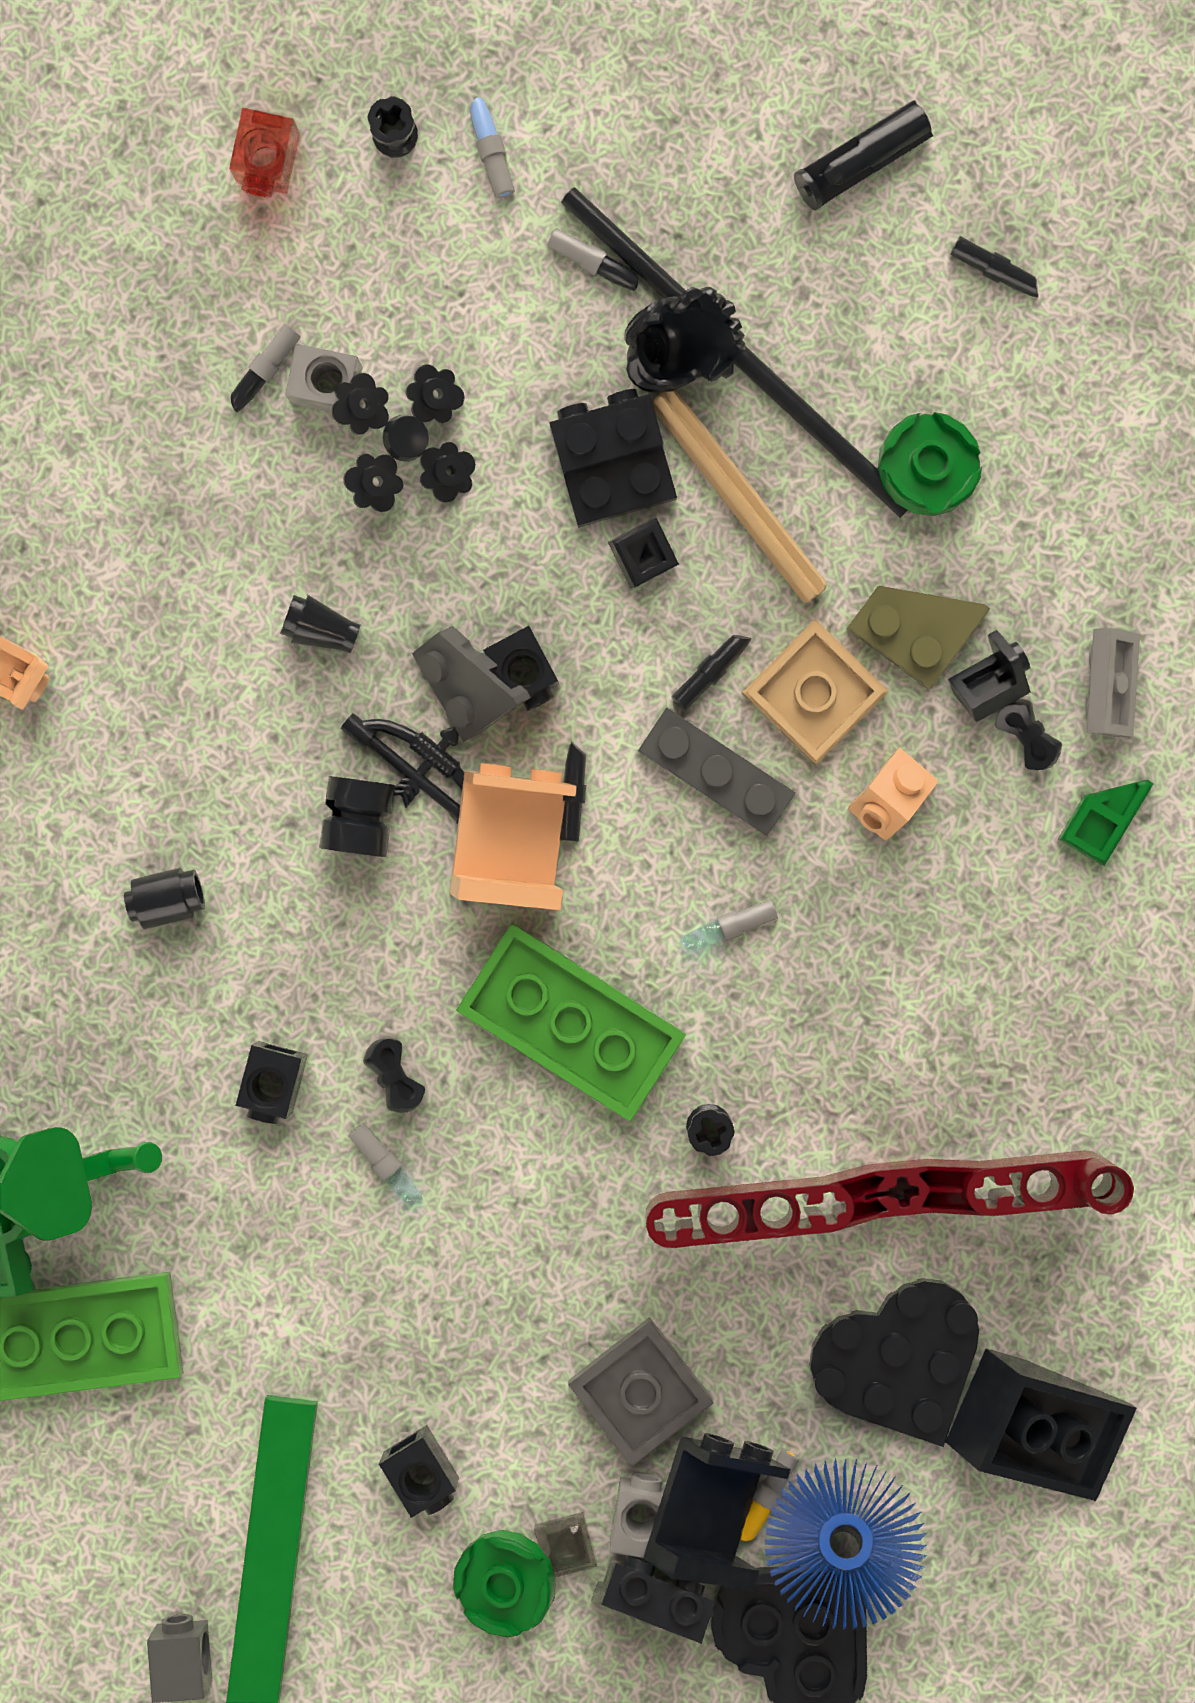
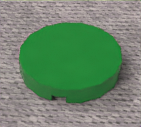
(929, 463)
(504, 1583)

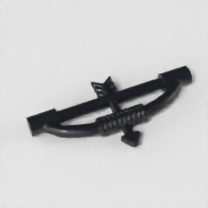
(434, 755)

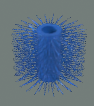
(878, 1553)

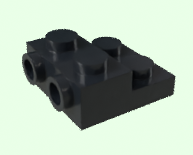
(612, 457)
(668, 1606)

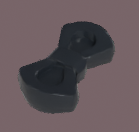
(1040, 748)
(385, 1059)

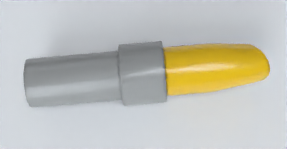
(766, 1496)

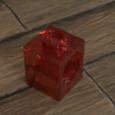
(260, 131)

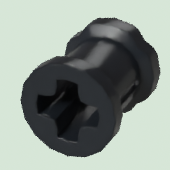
(389, 112)
(702, 1143)

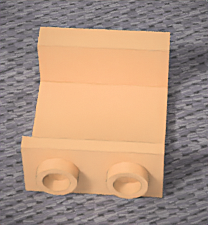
(509, 837)

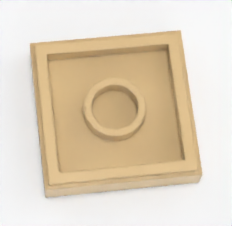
(815, 692)

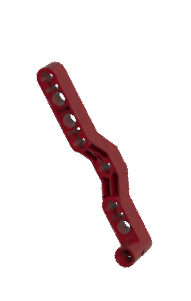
(864, 1196)

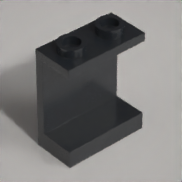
(707, 1510)

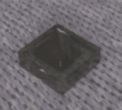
(567, 1544)

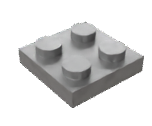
(640, 1391)

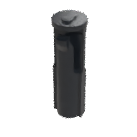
(863, 155)

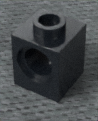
(518, 646)
(282, 1061)
(424, 1450)

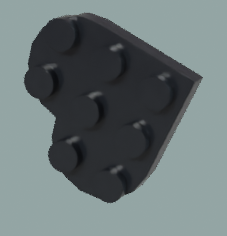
(902, 1362)
(791, 1651)

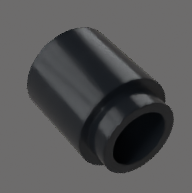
(164, 898)

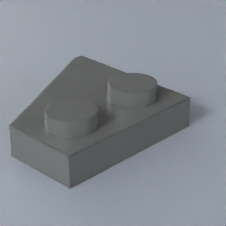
(466, 683)

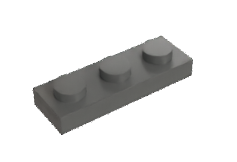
(716, 771)

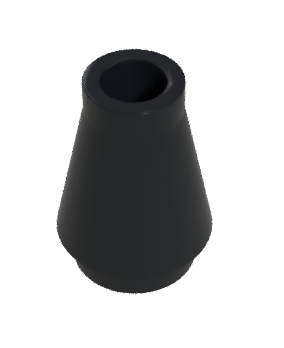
(318, 625)

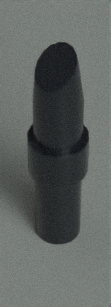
(995, 266)
(710, 671)
(573, 775)

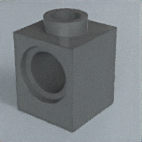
(179, 1659)

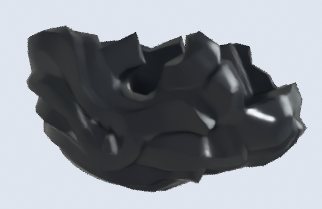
(689, 335)

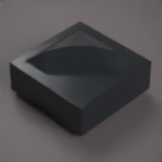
(643, 553)

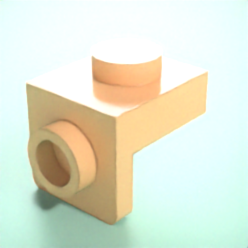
(21, 674)
(893, 795)

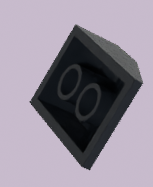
(1039, 1426)

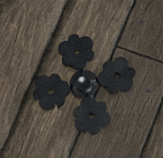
(403, 437)

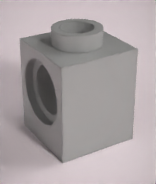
(307, 367)
(627, 1535)

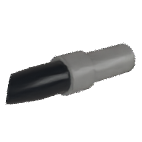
(593, 259)
(263, 367)

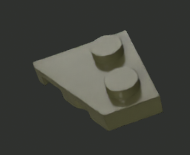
(916, 629)

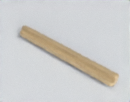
(739, 495)

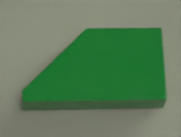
(1103, 819)

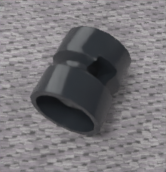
(357, 816)

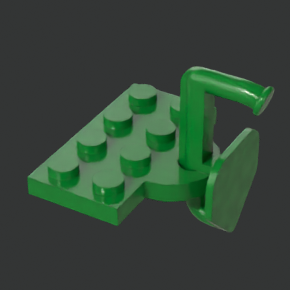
(49, 1194)

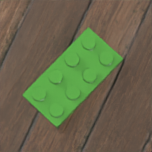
(571, 1022)
(89, 1336)

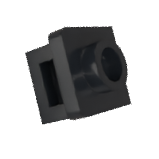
(994, 680)

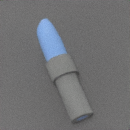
(491, 149)

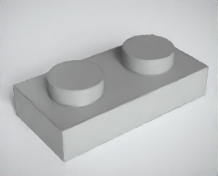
(1112, 682)

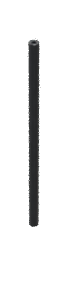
(746, 361)

